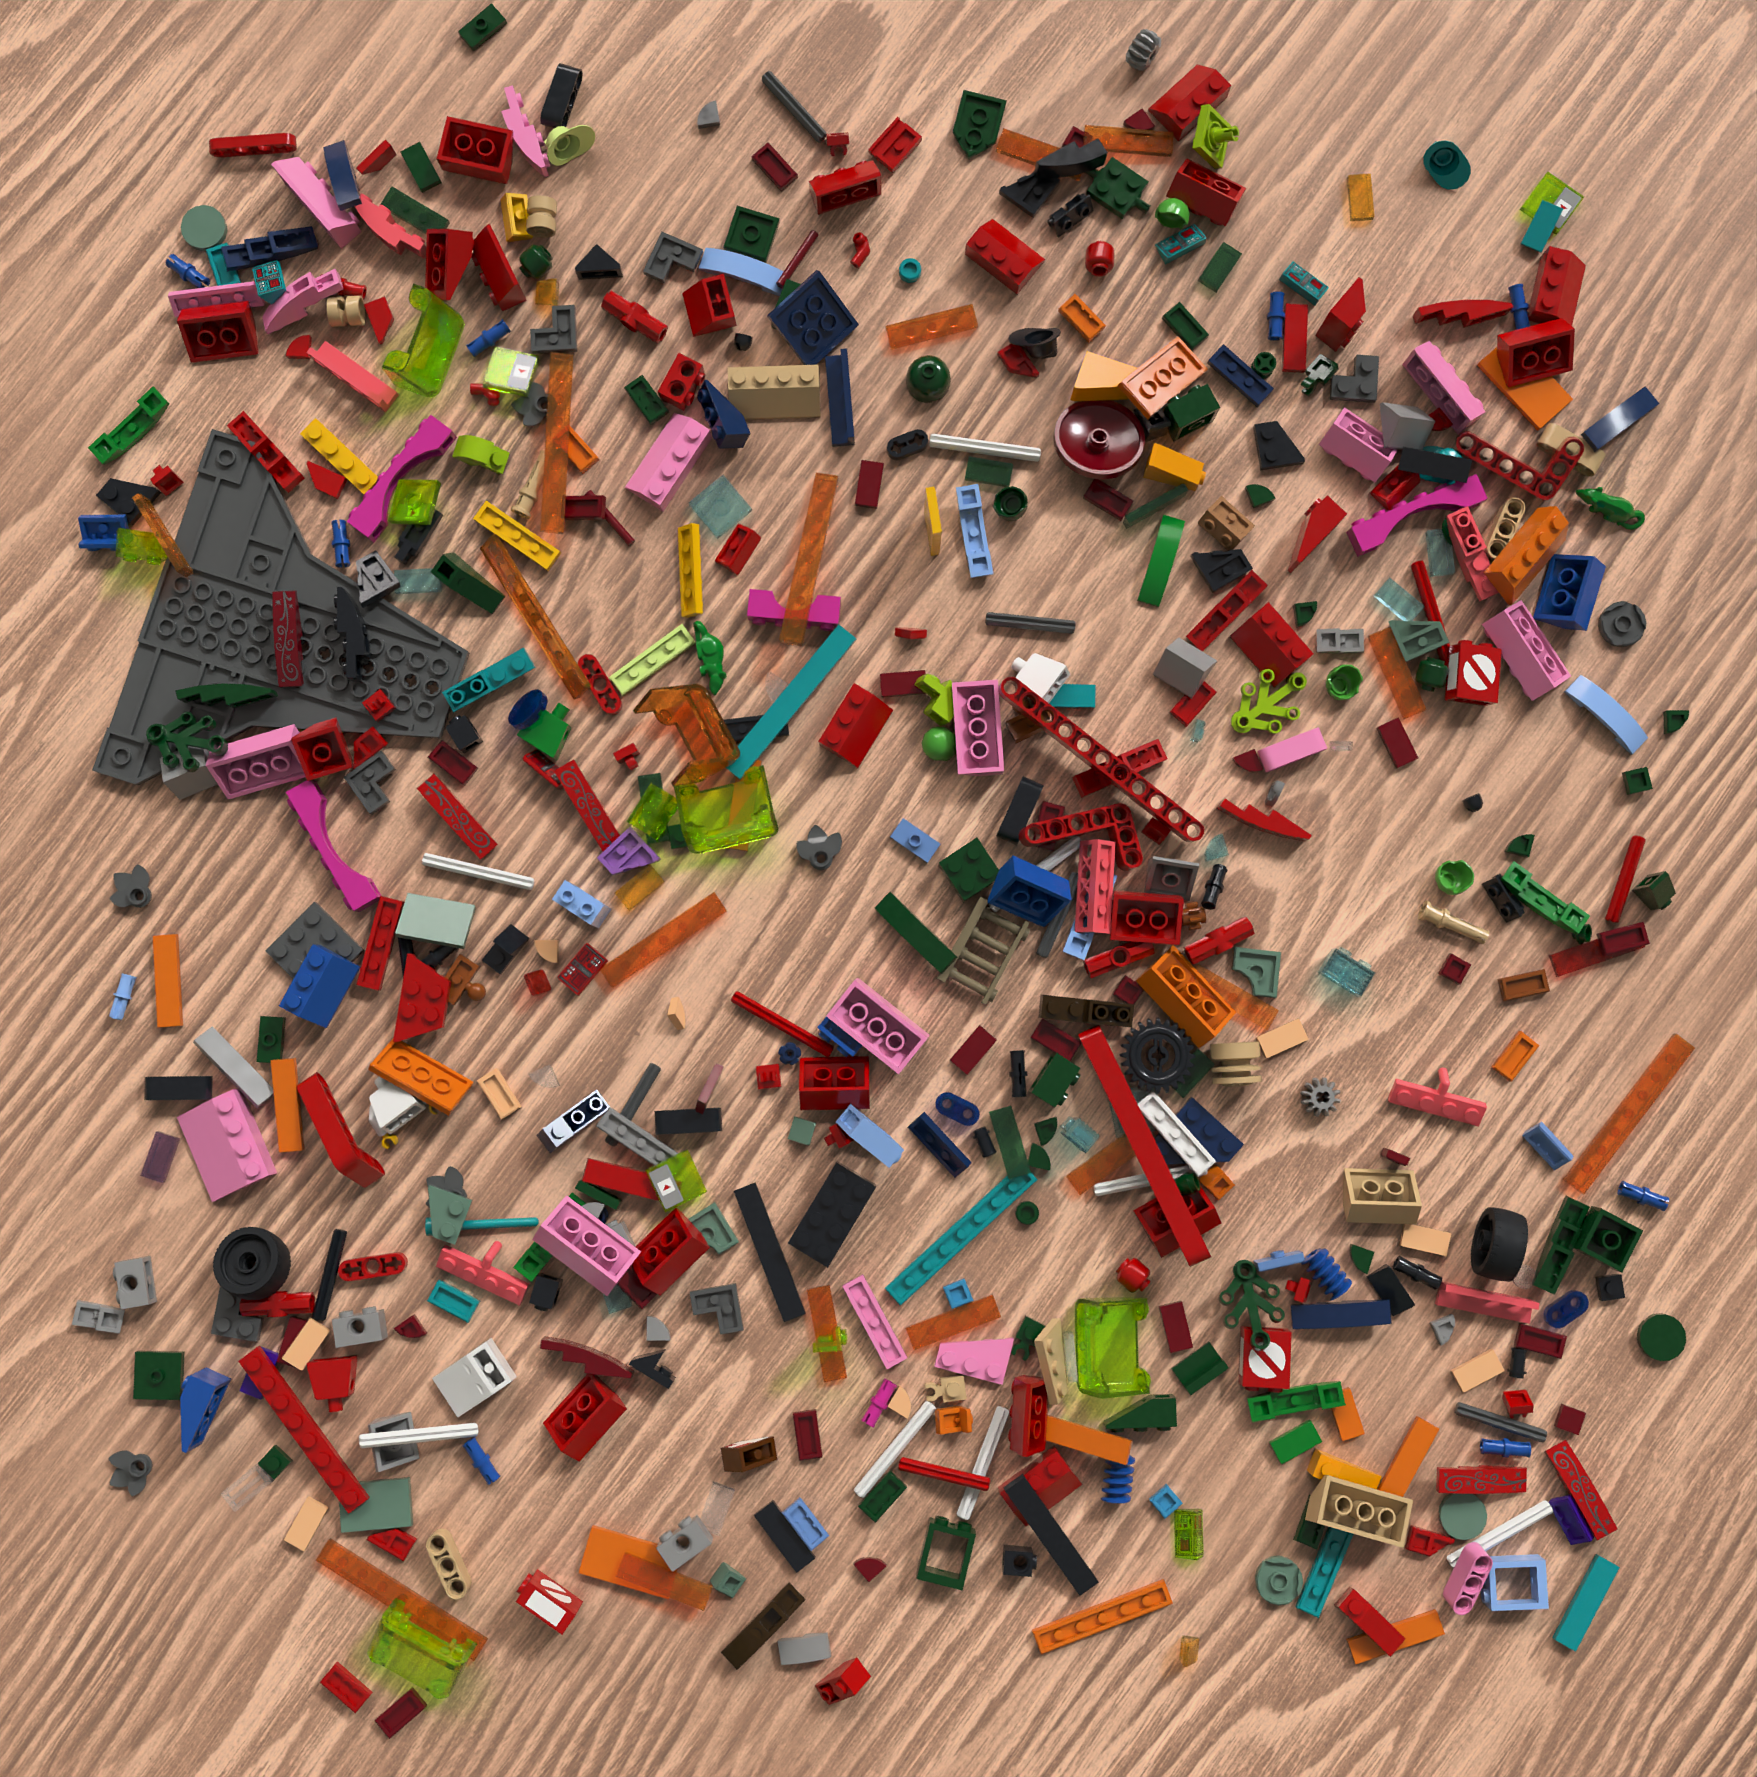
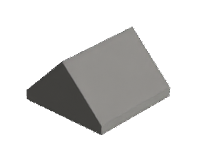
(1404, 426)
(1184, 667)
(187, 783)
(1170, 877)
(393, 1455)

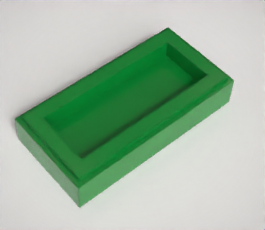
(1295, 1441)

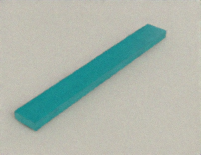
(792, 699)
(958, 1236)

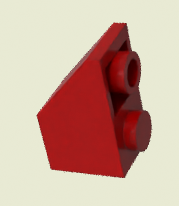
(843, 1681)

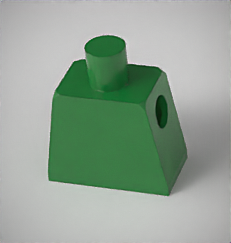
(548, 732)

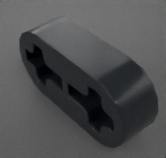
(905, 439)

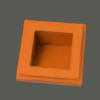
(1216, 1182)

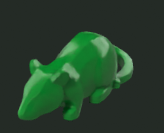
(1614, 508)
(711, 652)

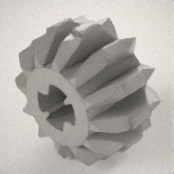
(1143, 49)
(1320, 1106)

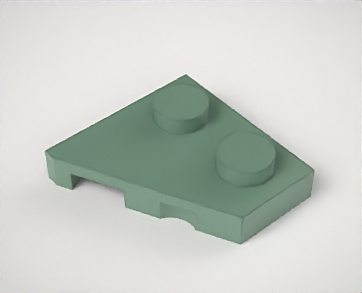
(1418, 637)
(447, 1213)

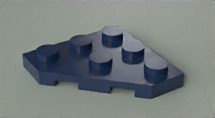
(1207, 1130)

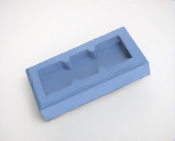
(915, 840)
(1548, 1145)
(1279, 1259)
(805, 1524)

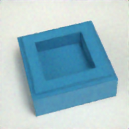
(958, 1293)
(1165, 1501)

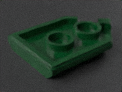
(978, 122)

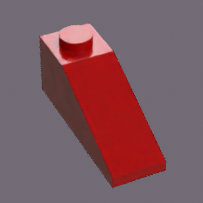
(1370, 1621)

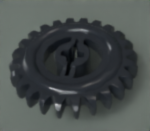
(1157, 1078)

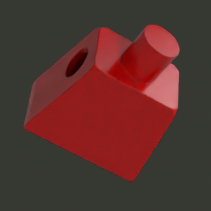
(333, 1379)

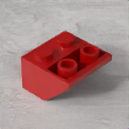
(709, 306)

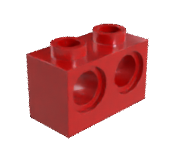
(676, 380)

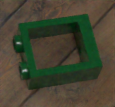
(940, 1576)

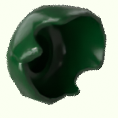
(1010, 503)

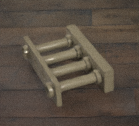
(972, 932)

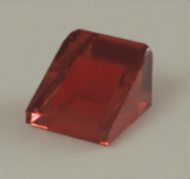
(537, 982)

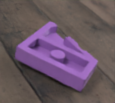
(628, 853)

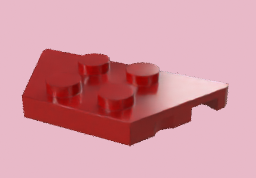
(421, 1001)

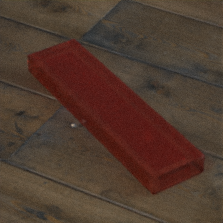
(1581, 957)

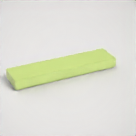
(652, 660)

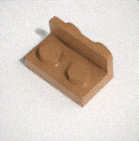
(1226, 523)

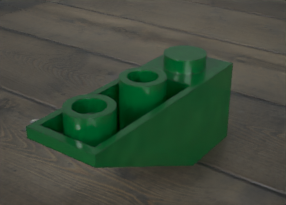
(467, 582)
(1149, 1412)

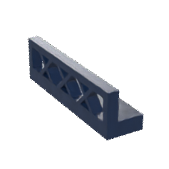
(840, 399)

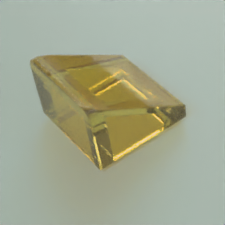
(547, 292)
(1188, 1650)

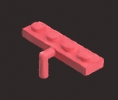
(1437, 1101)
(482, 1273)

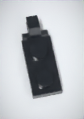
(415, 537)

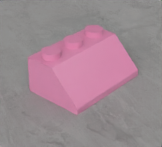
(1358, 445)

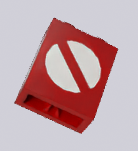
(1473, 673)
(1266, 1367)
(548, 1601)

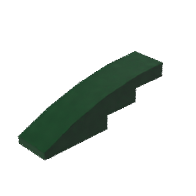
(233, 694)
(916, 932)
(1560, 1244)

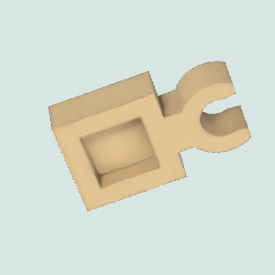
(951, 1388)

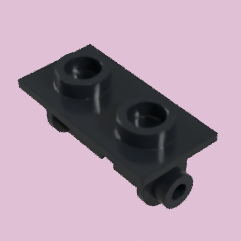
(1077, 208)
(1508, 906)

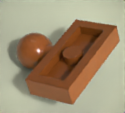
(1023, 728)
(461, 975)

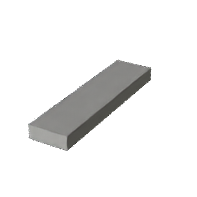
(234, 1067)
(634, 1137)

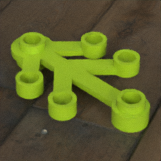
(1266, 703)

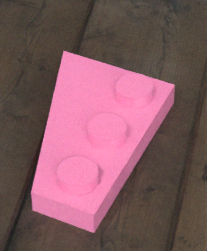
(978, 1359)

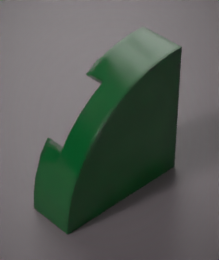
(1259, 495)
(1304, 612)
(1674, 720)
(1521, 845)
(1046, 1129)
(1038, 1157)
(1361, 1257)

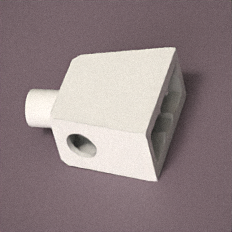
(1041, 675)

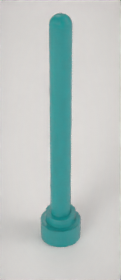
(490, 1223)

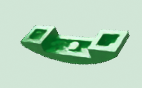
(132, 428)
(1161, 561)
(1542, 901)
(536, 1256)
(1296, 1399)

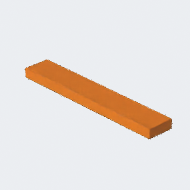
(1102, 1616)

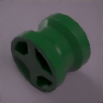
(1266, 361)

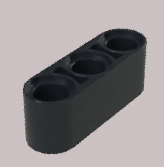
(561, 96)
(1020, 810)
(178, 1088)
(687, 1121)

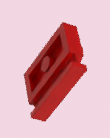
(895, 144)

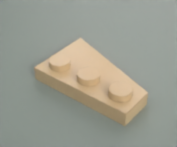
(1051, 1359)

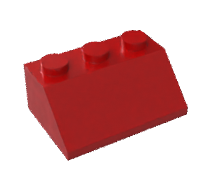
(1182, 103)
(476, 150)
(845, 186)
(1206, 192)
(1003, 255)
(496, 270)
(1556, 286)
(1344, 318)
(218, 331)
(1536, 352)
(1271, 644)
(855, 725)
(1146, 917)
(834, 1083)
(1158, 1229)
(668, 1252)
(1028, 1415)
(584, 1416)
(1049, 1477)

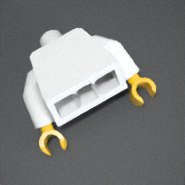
(392, 1109)

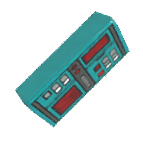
(1180, 243)
(269, 281)
(1303, 283)

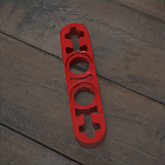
(252, 145)

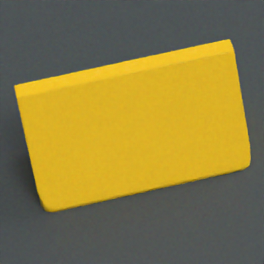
(515, 216)

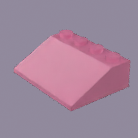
(226, 1144)

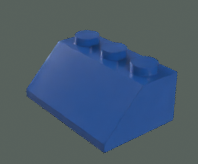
(1569, 591)
(1029, 891)
(319, 985)

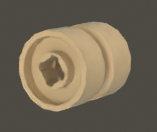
(541, 219)
(346, 311)

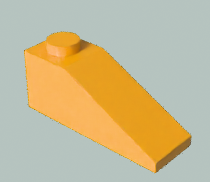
(1327, 1464)

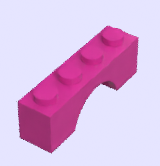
(765, 608)

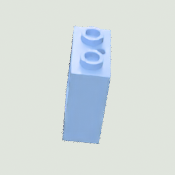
(581, 904)
(870, 1136)
(1538, 1583)

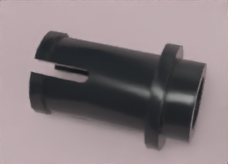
(984, 1141)
(1517, 1363)

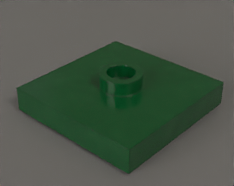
(751, 233)
(158, 1375)

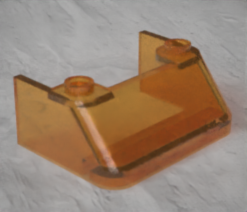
(699, 725)

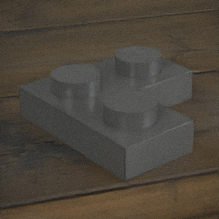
(671, 251)
(560, 337)
(1361, 386)
(365, 781)
(724, 1301)
(231, 1323)

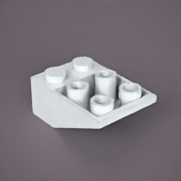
(474, 1377)

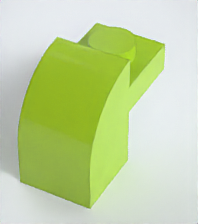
(480, 452)
(941, 703)

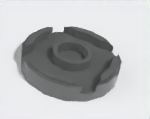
(1622, 624)

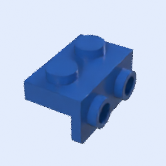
(100, 531)
(846, 1043)

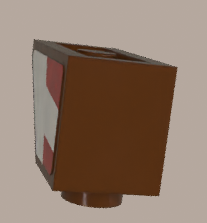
(748, 1454)

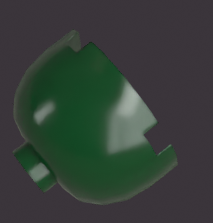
(928, 379)

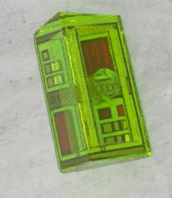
(1188, 1533)

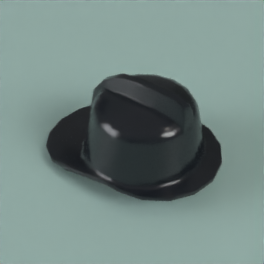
(1037, 341)

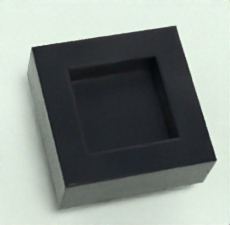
(1610, 1287)

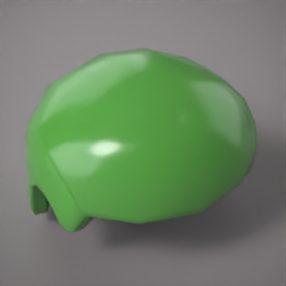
(1173, 213)
(1343, 682)
(939, 744)
(1454, 877)

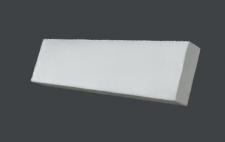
(1176, 1133)

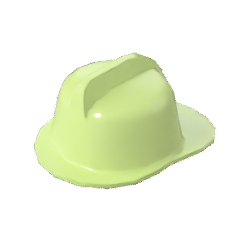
(568, 143)

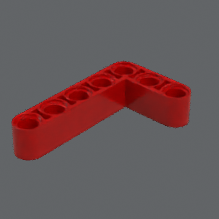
(1518, 466)
(1086, 826)
(335, 1134)

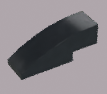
(1071, 160)

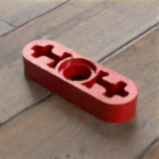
(603, 702)
(391, 1270)

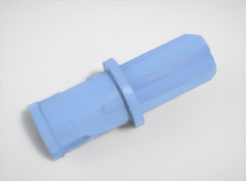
(122, 996)

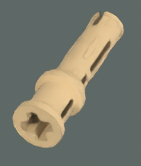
(529, 494)
(1442, 919)

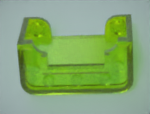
(431, 348)
(727, 813)
(1109, 1346)
(418, 1653)

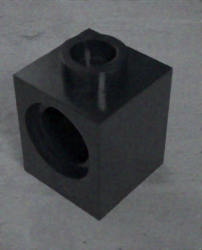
(463, 733)
(545, 1292)
(1010, 1552)

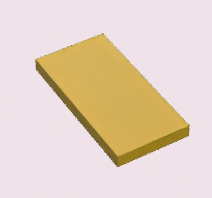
(932, 521)

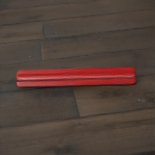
(1625, 879)
(944, 1474)

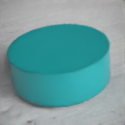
(910, 270)

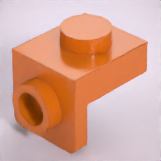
(953, 1420)

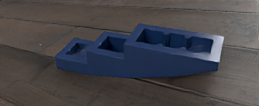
(342, 175)
(275, 246)
(1620, 419)
(1341, 1314)

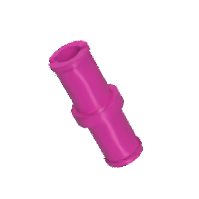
(879, 1402)

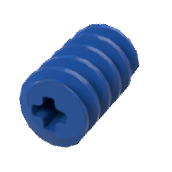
(1328, 1272)
(1118, 1481)

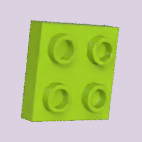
(1213, 136)

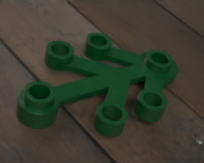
(160, 734)
(1251, 1301)

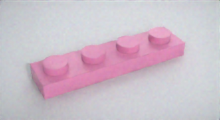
(215, 296)
(874, 1321)

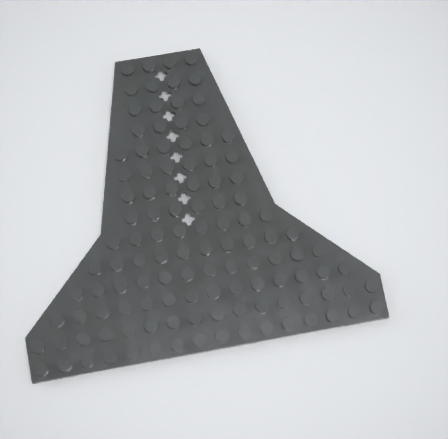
(221, 629)

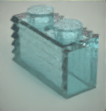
(1346, 971)
(1079, 1133)

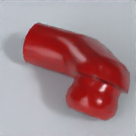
(862, 248)
(492, 395)

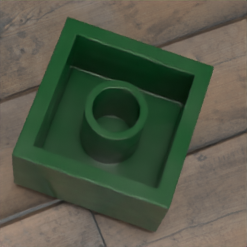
(1191, 411)
(969, 869)
(1055, 1080)
(1607, 1238)

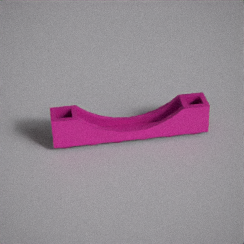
(429, 442)
(1371, 534)
(311, 807)

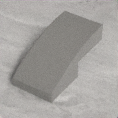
(1340, 641)
(98, 1316)
(804, 1649)

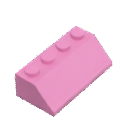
(317, 199)
(1443, 386)
(669, 461)
(1526, 650)
(978, 728)
(257, 763)
(877, 1025)
(586, 1245)

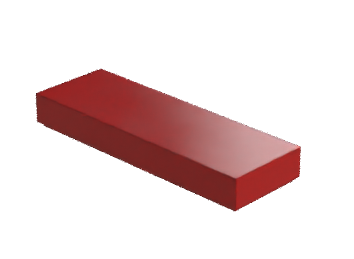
(1295, 338)

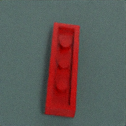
(380, 943)

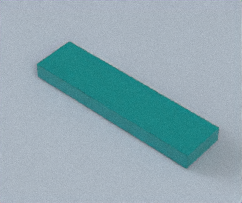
(1324, 1571)
(1585, 1602)

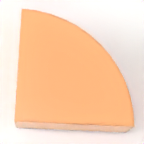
(548, 949)
(676, 1013)
(900, 1402)

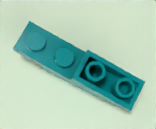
(489, 679)

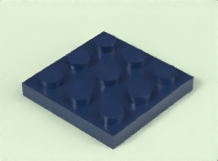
(813, 319)

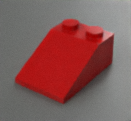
(446, 259)
(1319, 523)

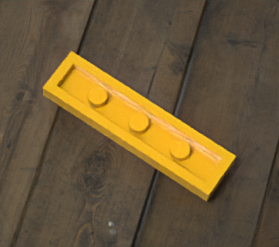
(339, 456)
(517, 535)
(690, 570)

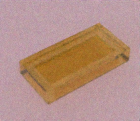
(1360, 197)
(639, 887)

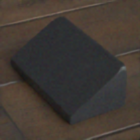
(1390, 1288)

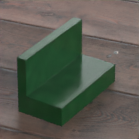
(1199, 1368)

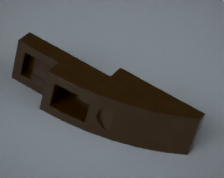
(1086, 1011)
(763, 1626)

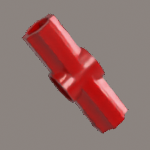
(634, 317)
(1219, 940)
(1105, 961)
(279, 1304)

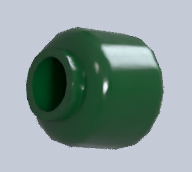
(535, 261)
(1431, 674)

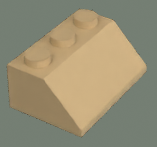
(1380, 1196)

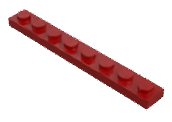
(304, 1429)

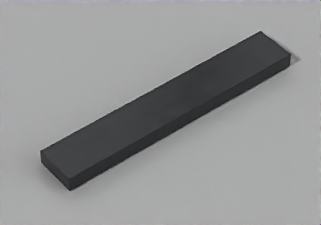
(769, 1252)
(1051, 1534)

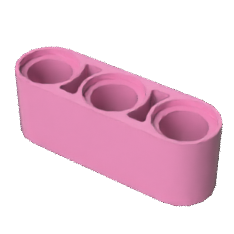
(1292, 750)
(1467, 1578)

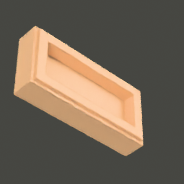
(1282, 1038)
(499, 1093)
(1425, 1239)
(305, 1344)
(1477, 1370)
(306, 1523)

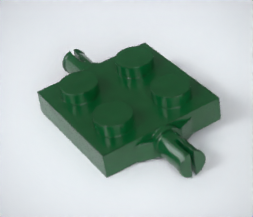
(1118, 188)

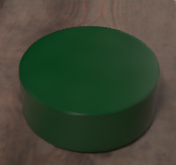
(1027, 1212)

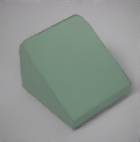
(802, 1131)
(727, 1580)

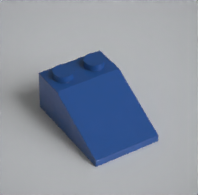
(199, 1404)

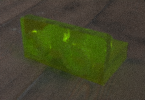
(140, 546)
(653, 811)
(827, 1344)

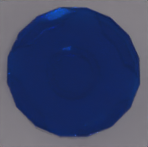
(527, 708)

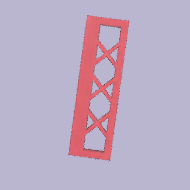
(354, 376)
(1099, 886)
(1485, 1302)

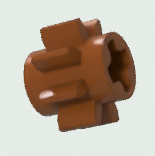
(1193, 916)

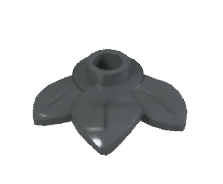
(532, 405)
(819, 844)
(130, 886)
(451, 1182)
(128, 1471)

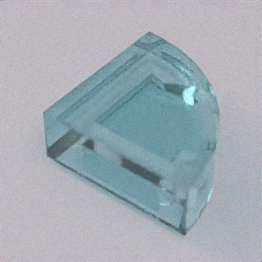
(1198, 731)
(1216, 848)

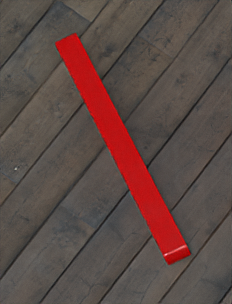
(1112, 761)
(1144, 1146)

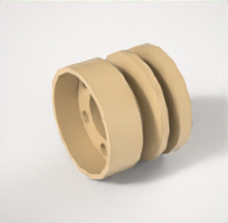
(1235, 1063)

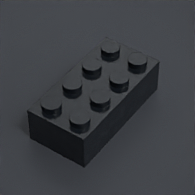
(832, 1214)

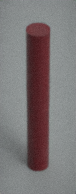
(798, 257)
(615, 524)

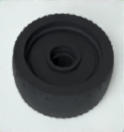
(1499, 1244)
(237, 1255)

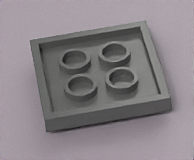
(311, 928)

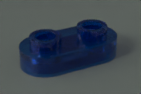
(957, 1107)
(1565, 1310)

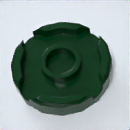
(1661, 1337)

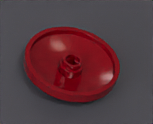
(1099, 439)

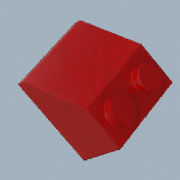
(322, 749)

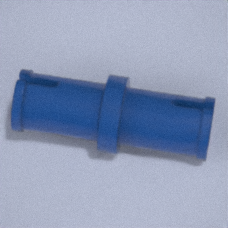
(187, 272)
(1519, 306)
(1276, 316)
(488, 338)
(340, 543)
(1643, 1196)
(1505, 1447)
(481, 1460)

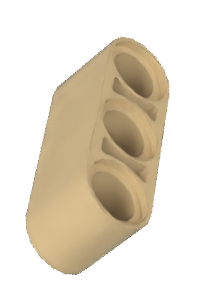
(1554, 436)
(1507, 521)
(448, 1575)

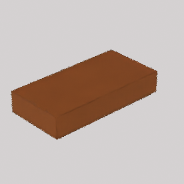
(1523, 985)

